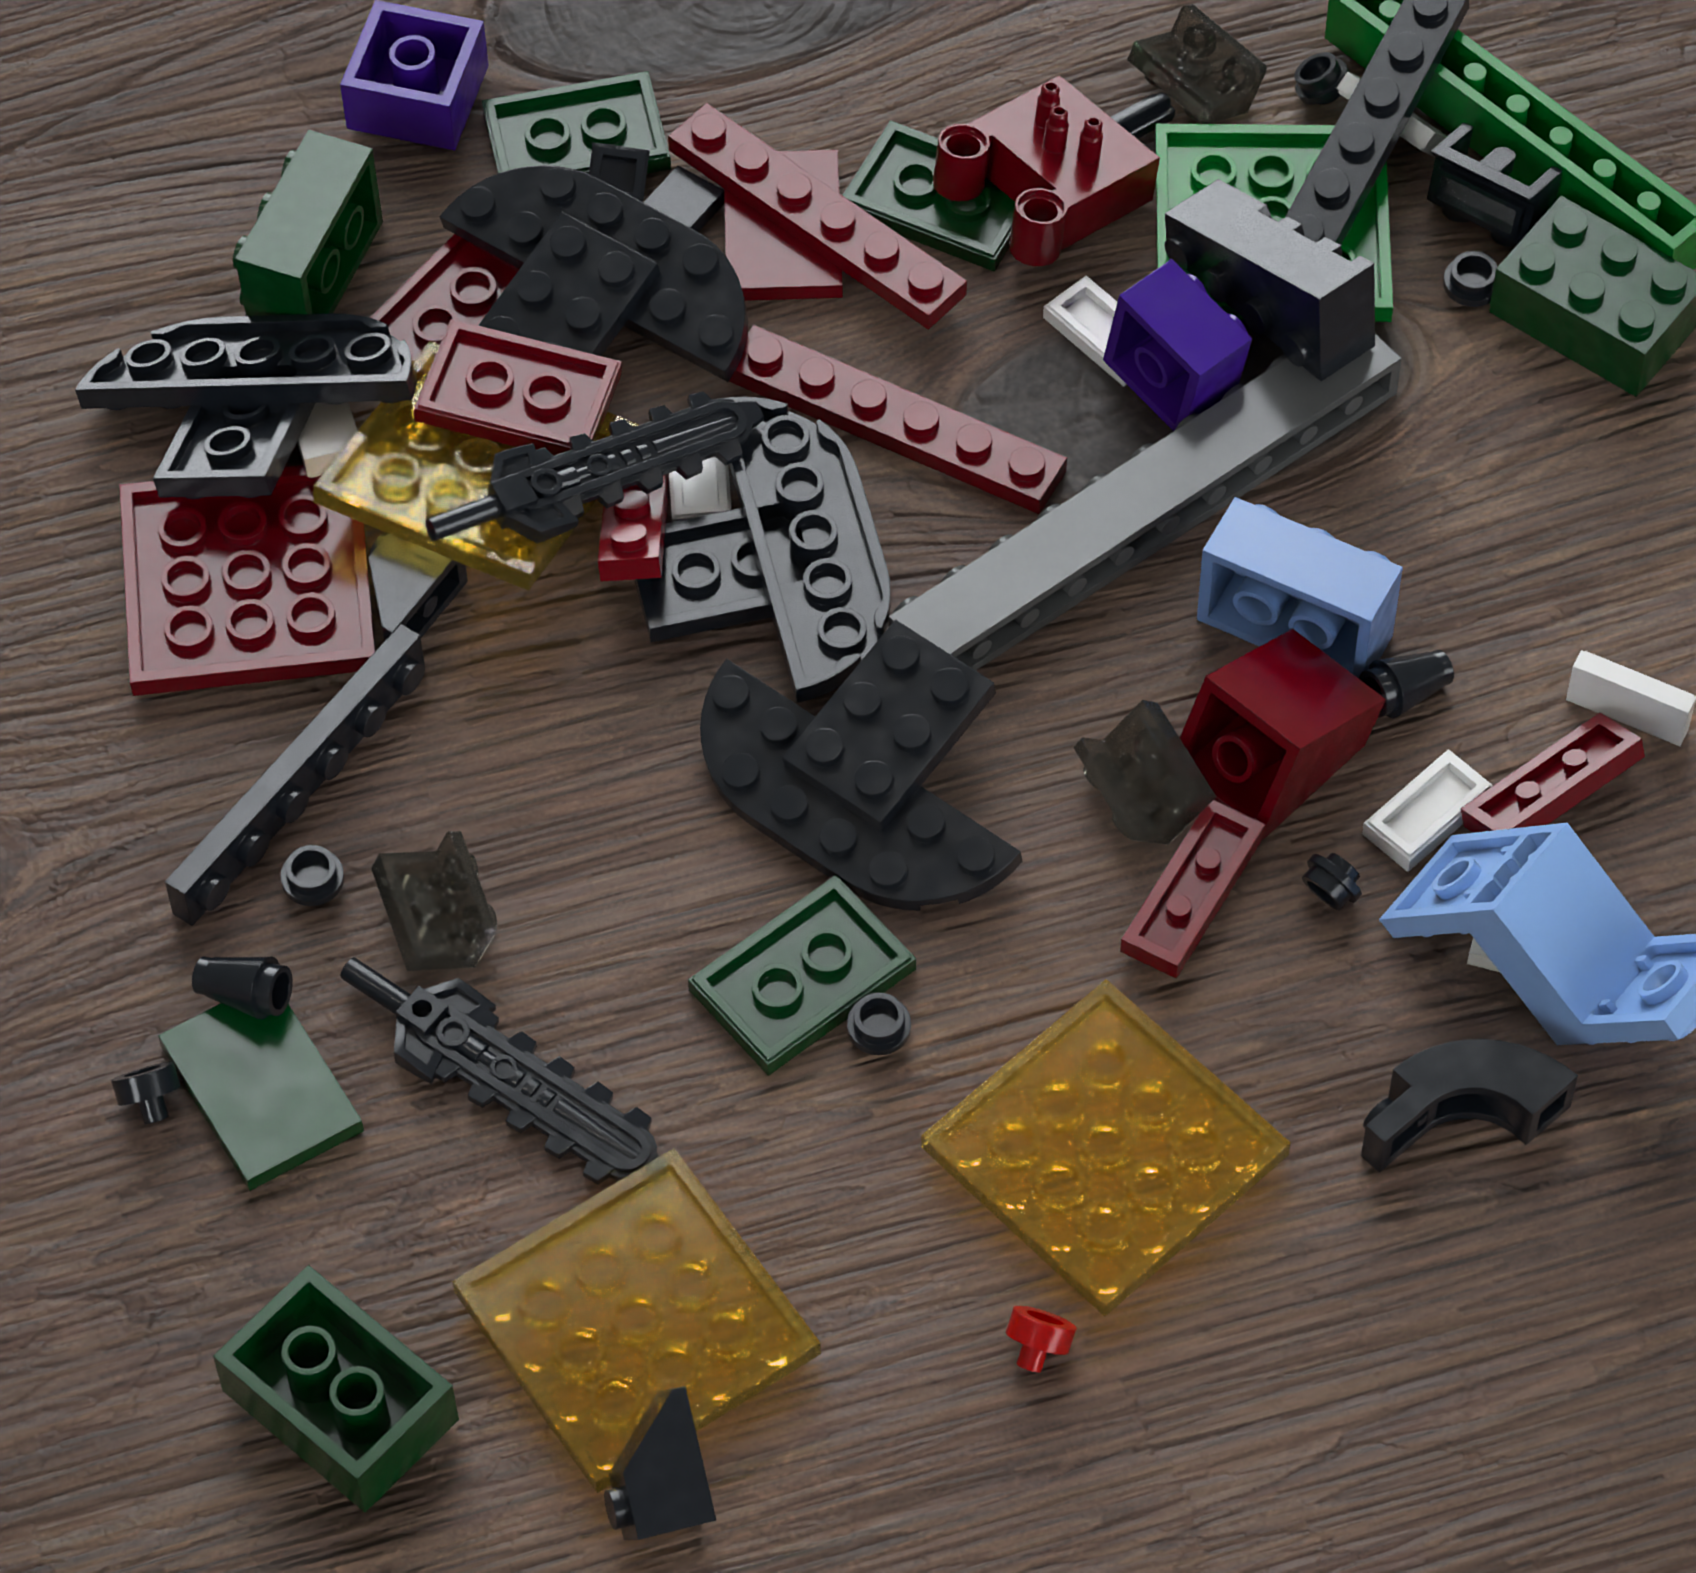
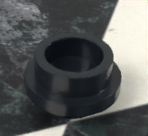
(1319, 77)
(1470, 278)
(312, 876)
(1332, 880)
(879, 1024)

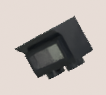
(1484, 190)

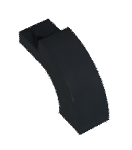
(1467, 1081)

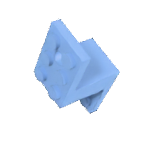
(1555, 934)

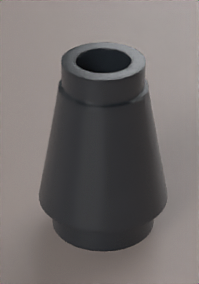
(1408, 679)
(245, 983)

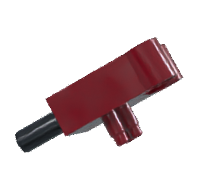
(1058, 162)

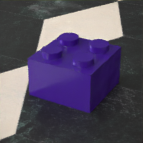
(414, 74)
(1175, 344)

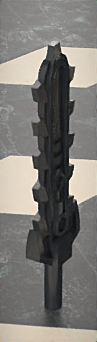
(546, 493)
(454, 1033)

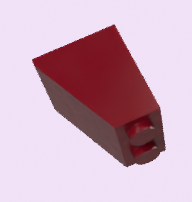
(1277, 726)

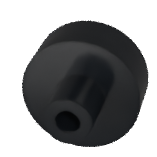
(147, 1089)

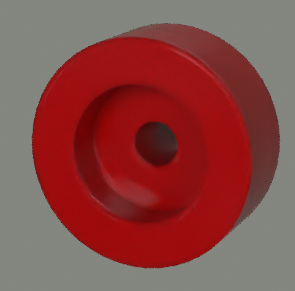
(1039, 1334)

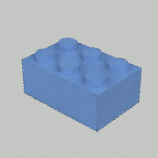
(1278, 575)

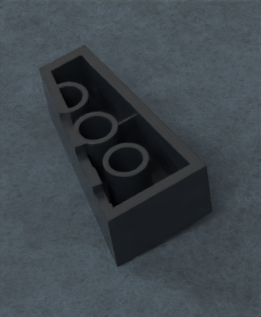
(1276, 277)

